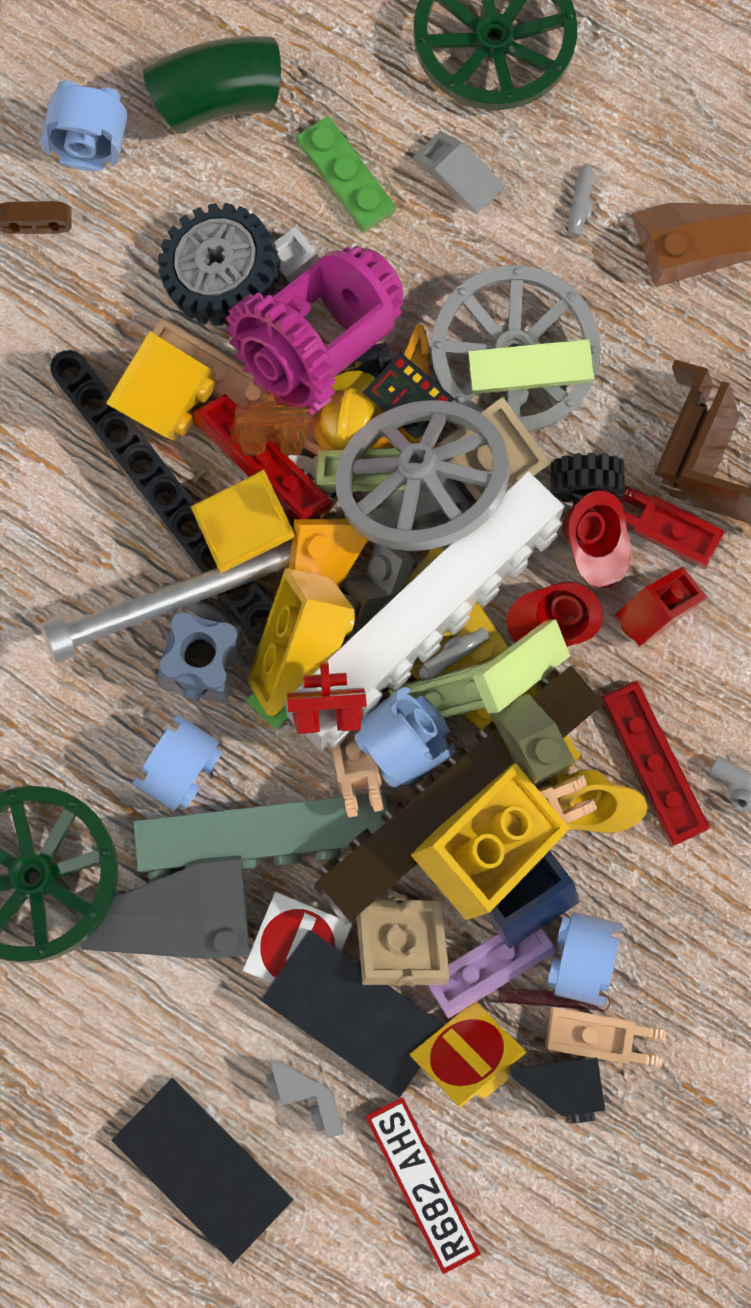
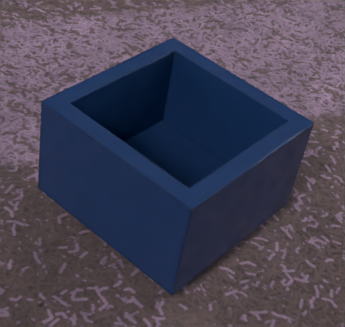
(534, 901)

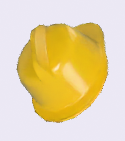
(346, 411)
(616, 805)

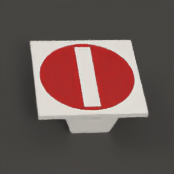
(283, 929)

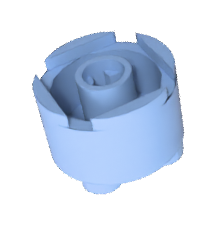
(84, 126)
(405, 738)
(177, 764)
(586, 958)

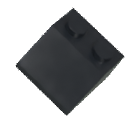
(563, 1088)

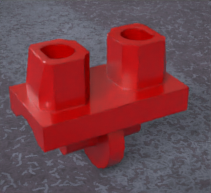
(306, 705)

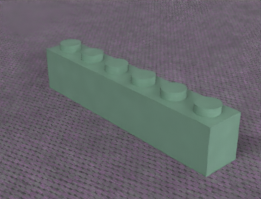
(253, 833)

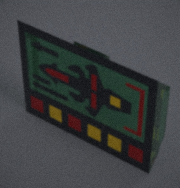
(404, 384)

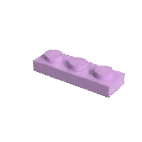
(488, 969)

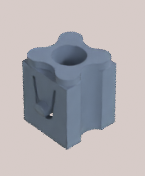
(205, 682)

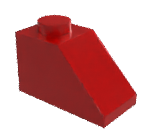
(660, 606)

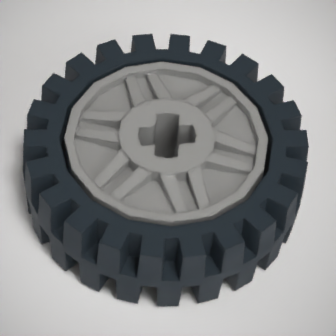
(217, 262)

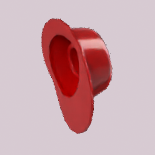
(598, 538)
(570, 603)

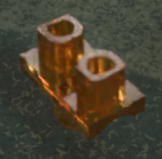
(270, 423)

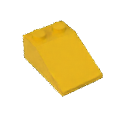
(162, 388)
(301, 631)
(491, 843)

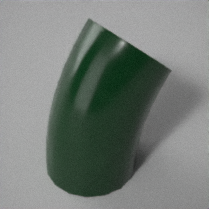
(215, 80)

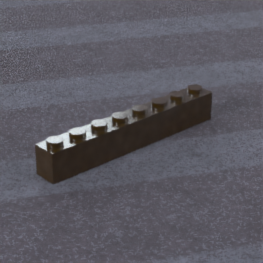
(386, 856)

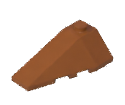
(692, 238)

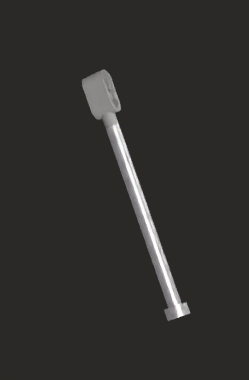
(63, 637)

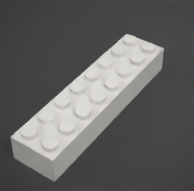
(441, 600)

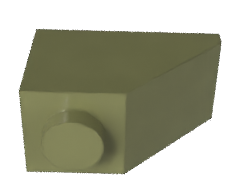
(533, 739)

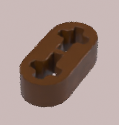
(35, 217)

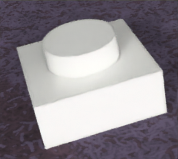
(295, 254)

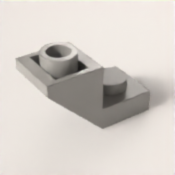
(460, 170)
(382, 582)
(293, 1087)

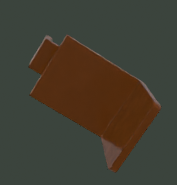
(699, 445)

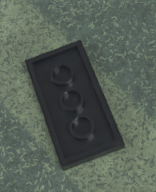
(359, 1022)
(202, 1170)

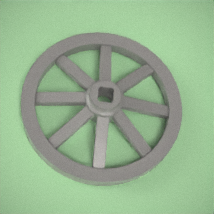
(516, 276)
(422, 476)

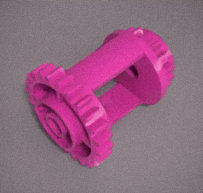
(284, 347)

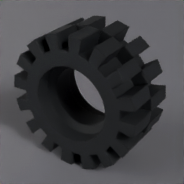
(583, 474)

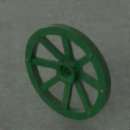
(502, 28)
(30, 862)

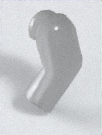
(737, 781)

